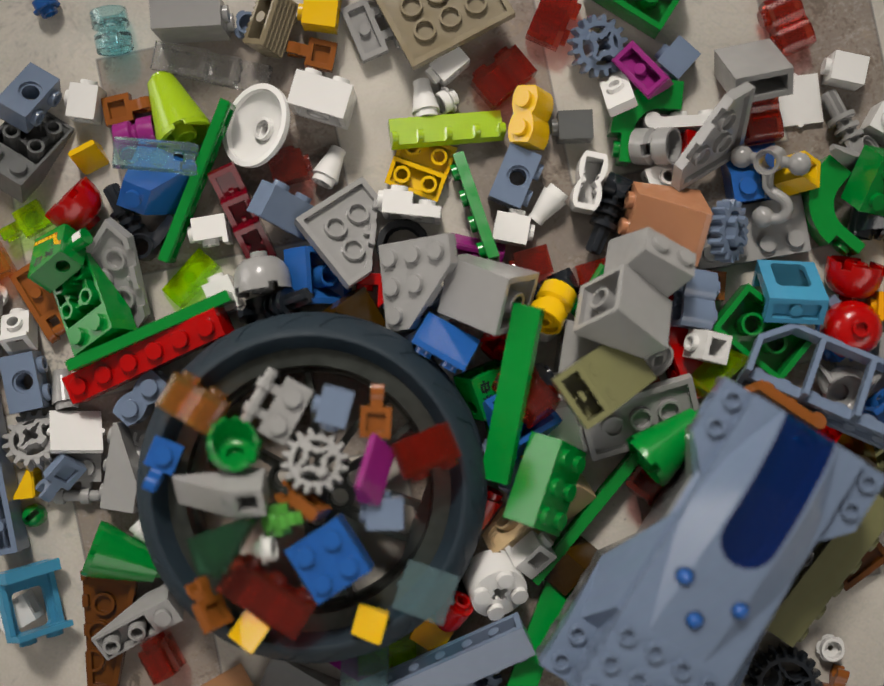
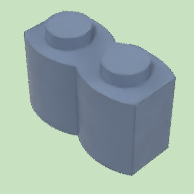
(695, 302)
(140, 403)

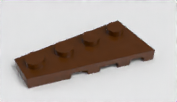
(103, 603)

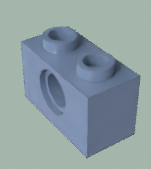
(29, 84)
(516, 160)
(13, 372)

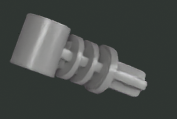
(846, 129)

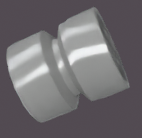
(655, 146)

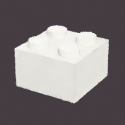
(322, 98)

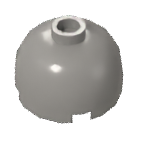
(261, 275)

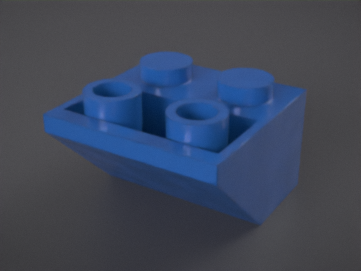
(445, 342)

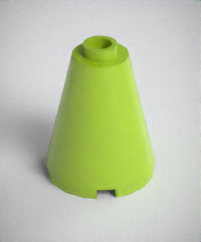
(174, 111)

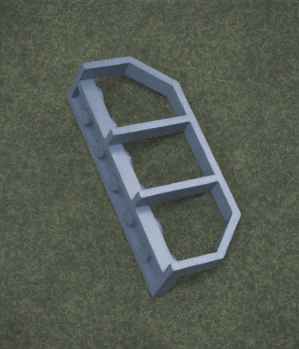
(838, 415)

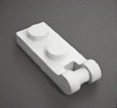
(676, 119)

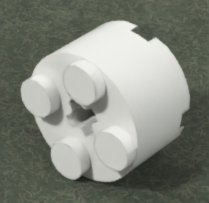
(494, 584)

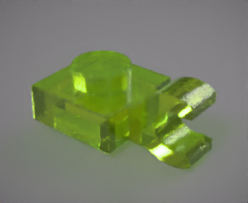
(29, 220)

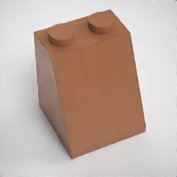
(675, 214)

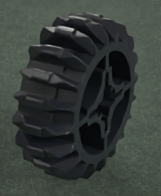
(773, 660)

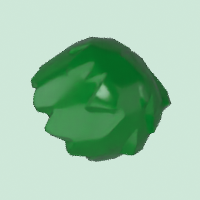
(233, 444)

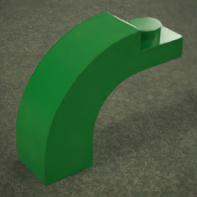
(624, 123)
(820, 211)

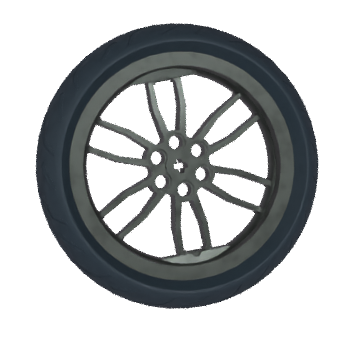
(445, 519)

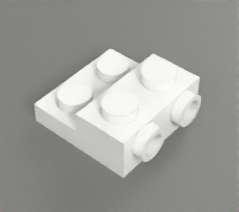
(399, 204)

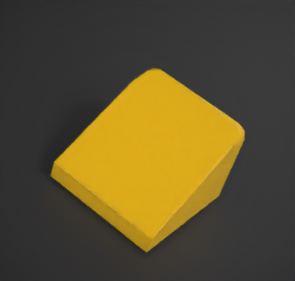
(89, 157)
(28, 483)
(370, 623)
(249, 631)

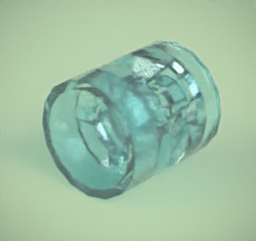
(111, 25)

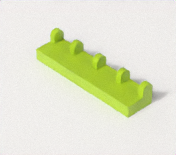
(446, 129)

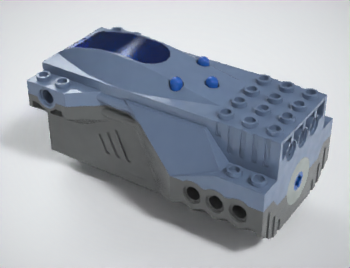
(713, 554)

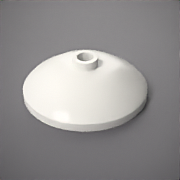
(257, 126)

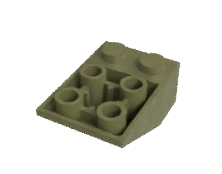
(601, 383)

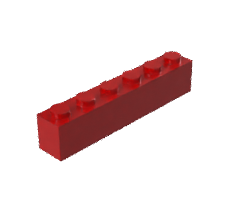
(148, 355)

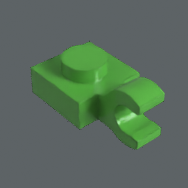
(279, 520)

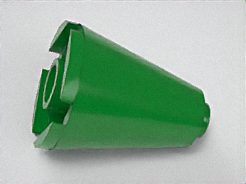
(662, 446)
(118, 557)

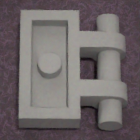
(365, 31)
(285, 410)
(94, 473)

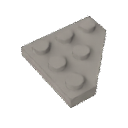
(716, 137)
(344, 231)
(118, 258)
(414, 276)

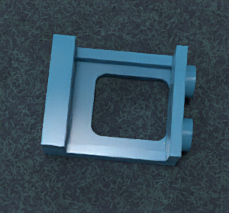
(791, 292)
(28, 576)

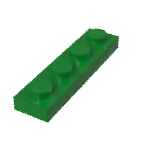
(470, 198)

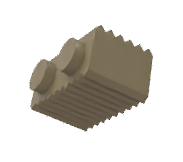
(271, 26)

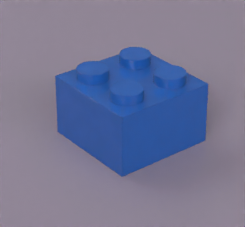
(330, 558)

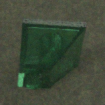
(220, 546)

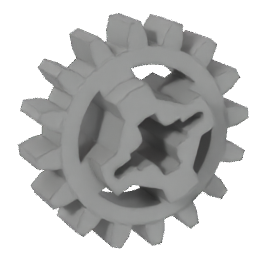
(32, 441)
(304, 468)

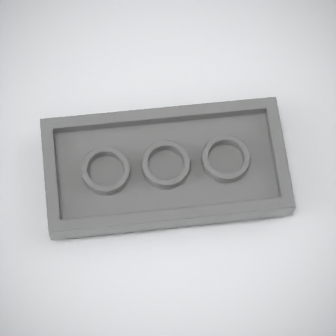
(768, 242)
(642, 411)

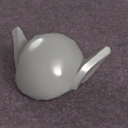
(842, 383)

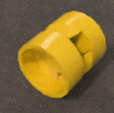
(558, 301)

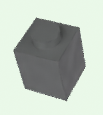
(573, 126)

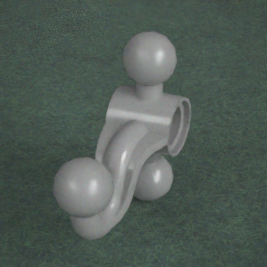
(797, 164)

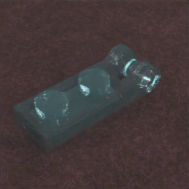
(154, 155)

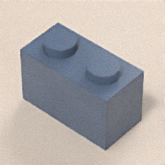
(278, 206)

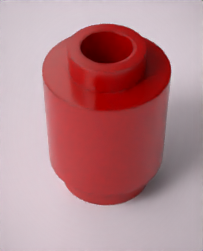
(457, 612)

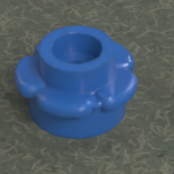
(46, 8)

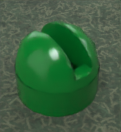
(39, 519)

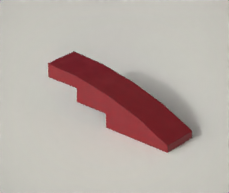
(234, 201)

